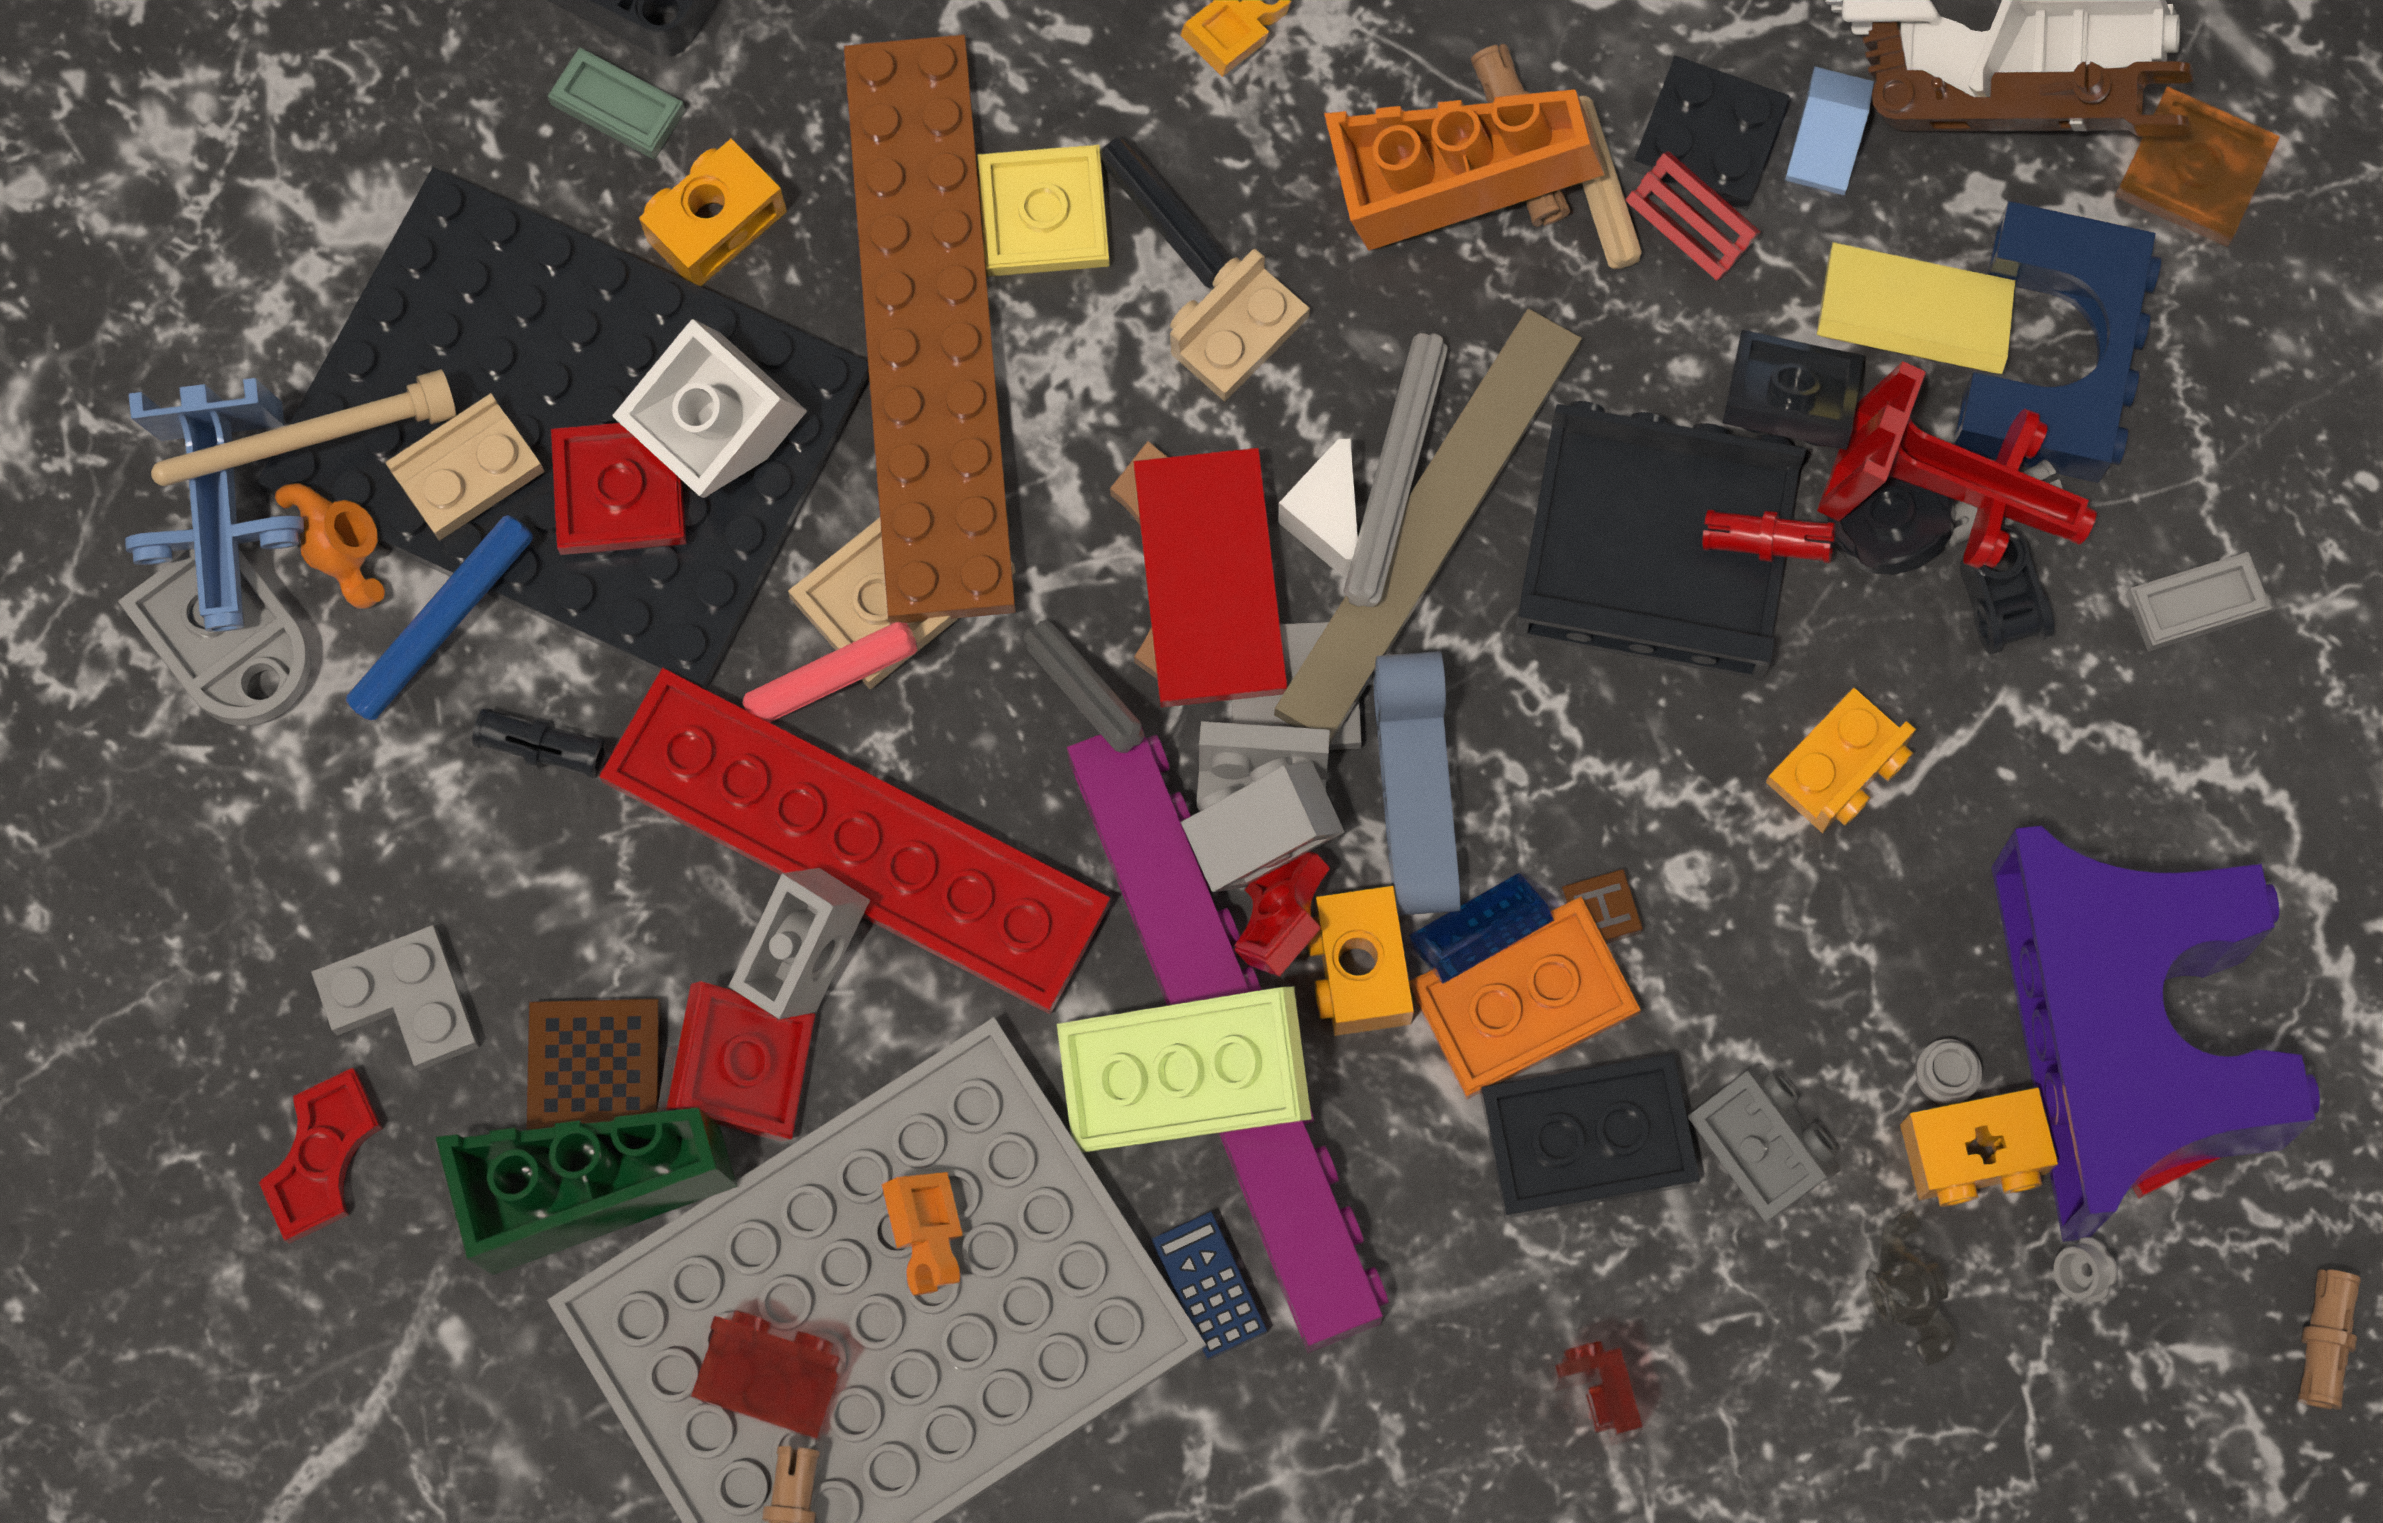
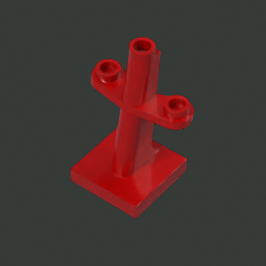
(1890, 445)

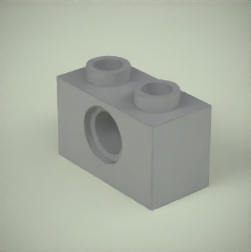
(799, 943)

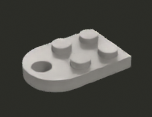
(220, 664)

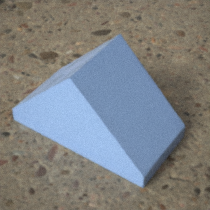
(1830, 130)

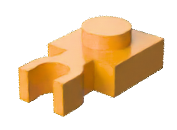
(1231, 30)

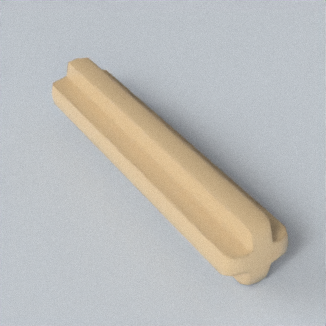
(1608, 203)

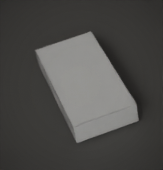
(2198, 601)

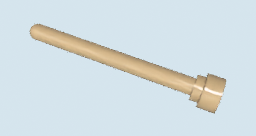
(425, 400)

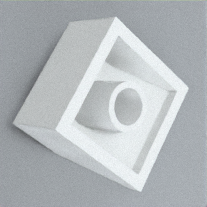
(708, 410)

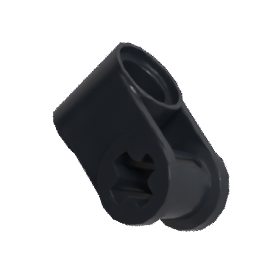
(2008, 602)

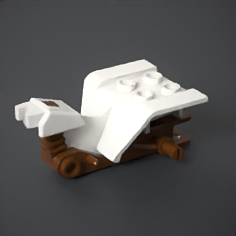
(2032, 71)

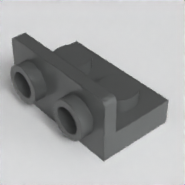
(1765, 1141)

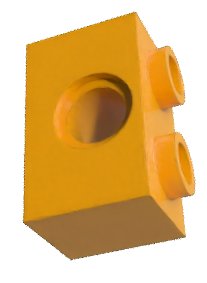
(705, 245)
(1368, 923)

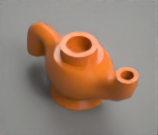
(336, 541)

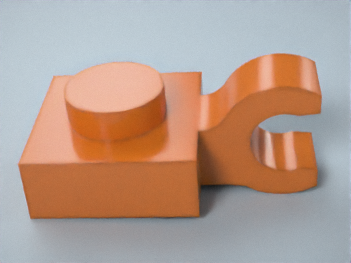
(926, 1220)

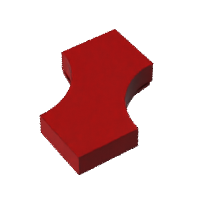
(1281, 914)
(309, 1183)

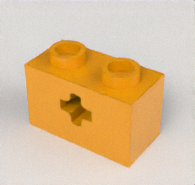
(2007, 1122)

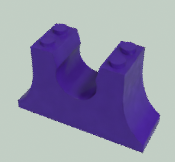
(2109, 1066)

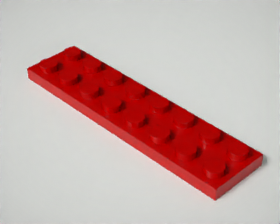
(810, 810)

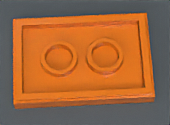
(1526, 1001)

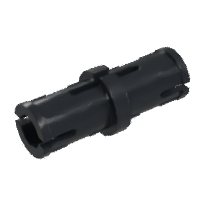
(539, 743)

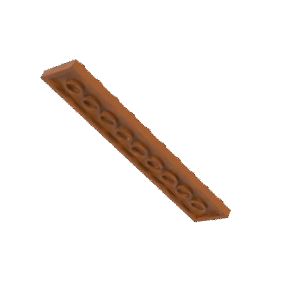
(928, 331)

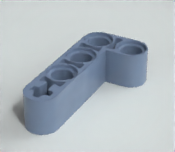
(1416, 782)

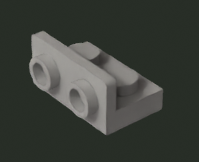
(1234, 750)

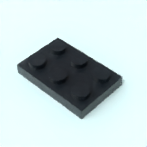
(1589, 1136)

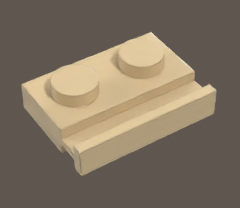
(465, 467)

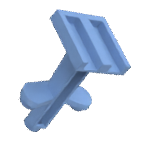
(215, 536)

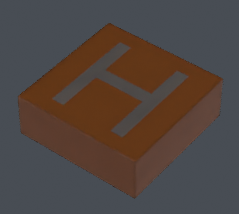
(1608, 903)

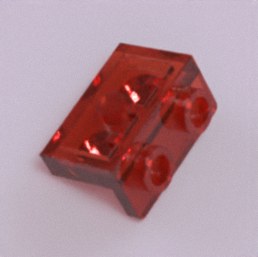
(768, 1375)
(1611, 1398)

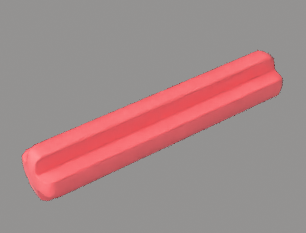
(831, 672)

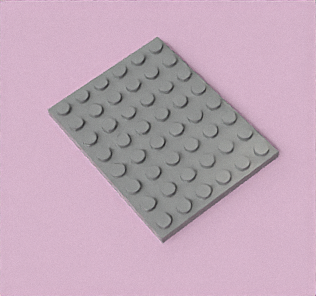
(937, 1388)

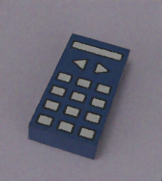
(1209, 1285)

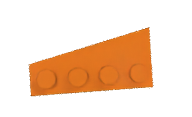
(1457, 160)

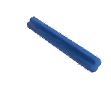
(439, 617)

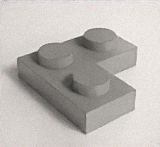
(405, 979)

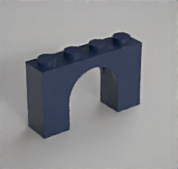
(2104, 276)

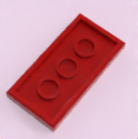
(1209, 577)

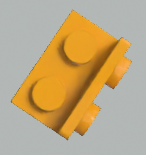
(1840, 759)

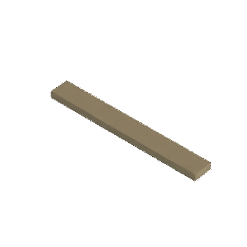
(1432, 522)

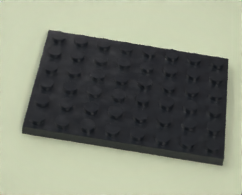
(560, 343)

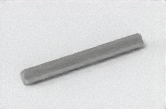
(1395, 470)

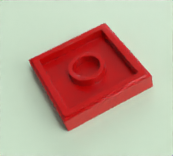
(613, 492)
(740, 1063)

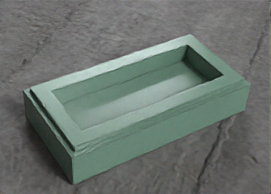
(616, 103)

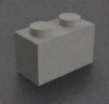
(1261, 825)

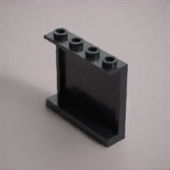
(1622, 540)

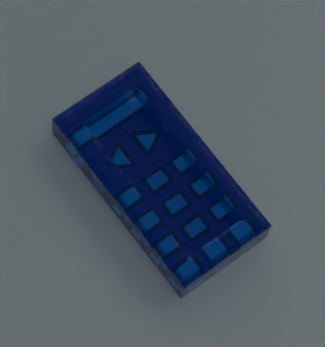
(1481, 928)

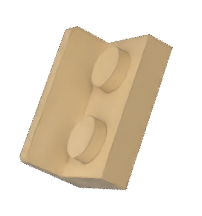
(1235, 325)

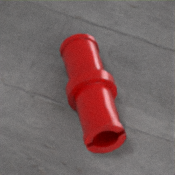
(1769, 536)

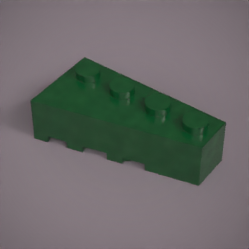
(577, 1181)

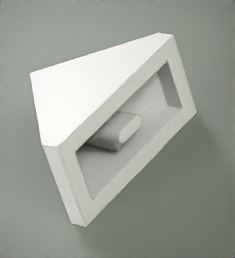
(1323, 509)

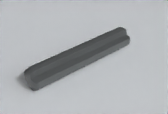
(1084, 686)

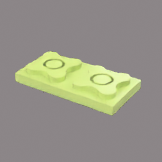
(1184, 1070)

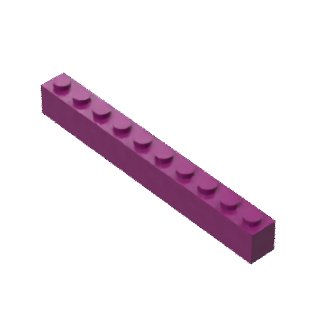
(1193, 961)

